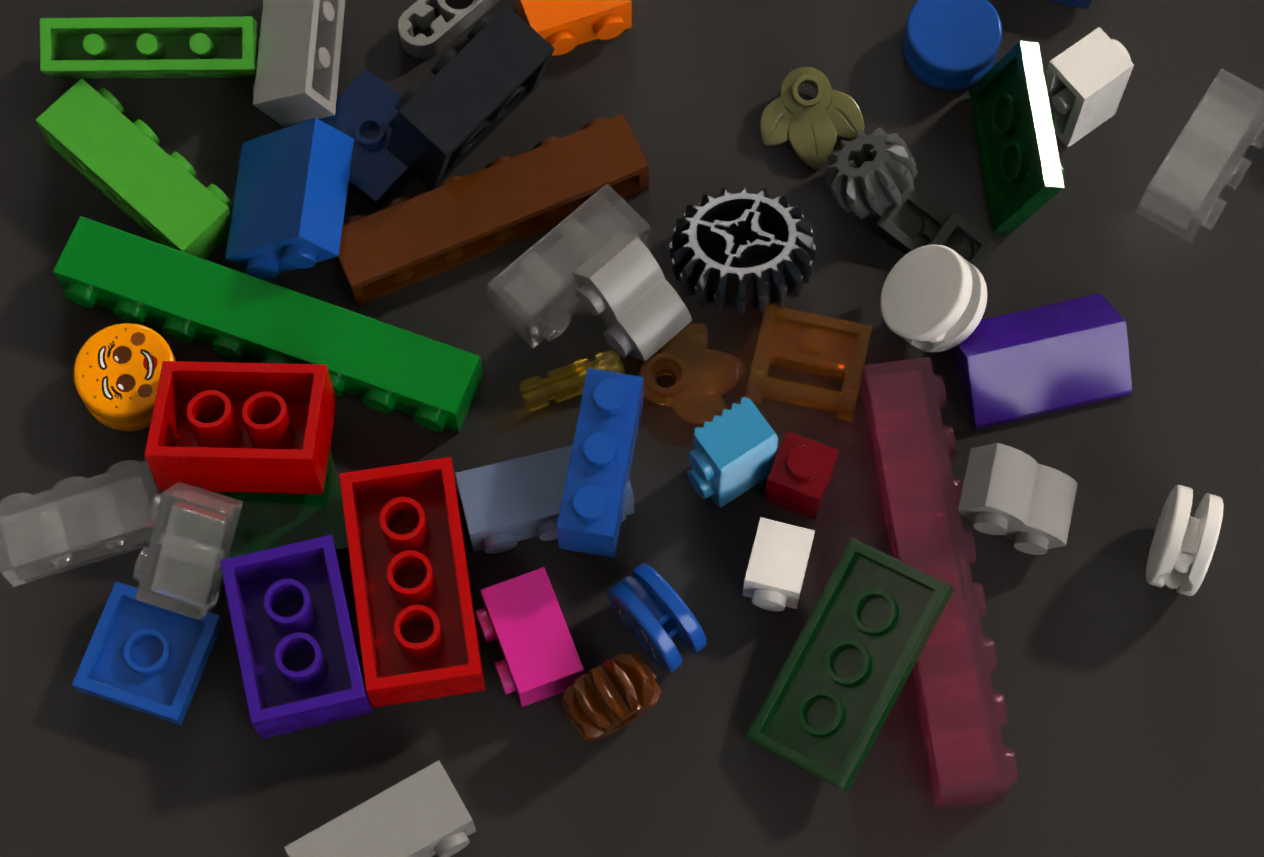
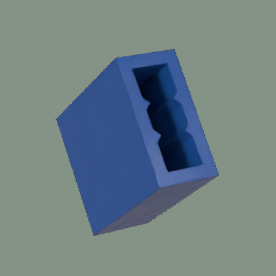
(290, 199)

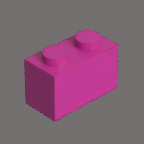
(531, 636)

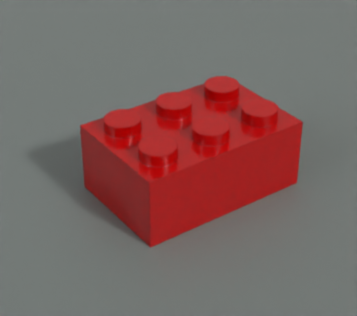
(242, 427)

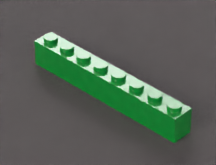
(268, 324)

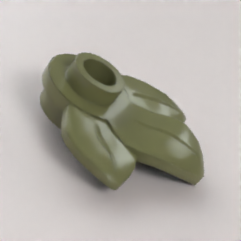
(810, 124)

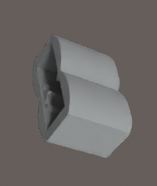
(631, 297)
(1017, 498)

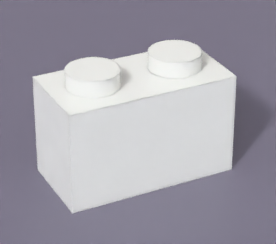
(1087, 84)

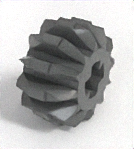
(871, 173)

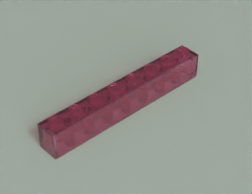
(925, 530)

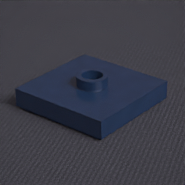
(365, 115)

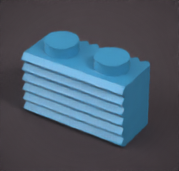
(732, 453)

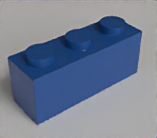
(600, 463)

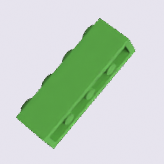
(149, 47)
(135, 172)

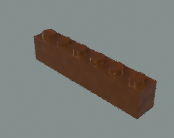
(488, 208)

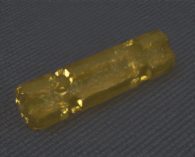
(566, 380)

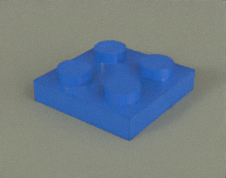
(146, 656)

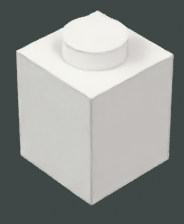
(777, 565)

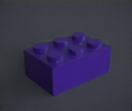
(295, 637)

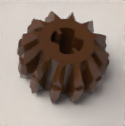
(611, 696)

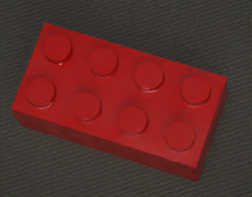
(411, 582)

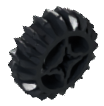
(742, 251)

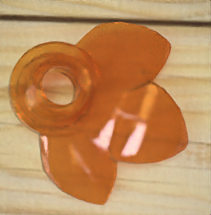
(699, 375)

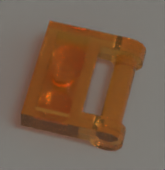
(814, 346)

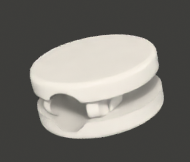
(933, 298)
(1184, 543)

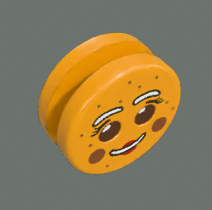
(120, 374)

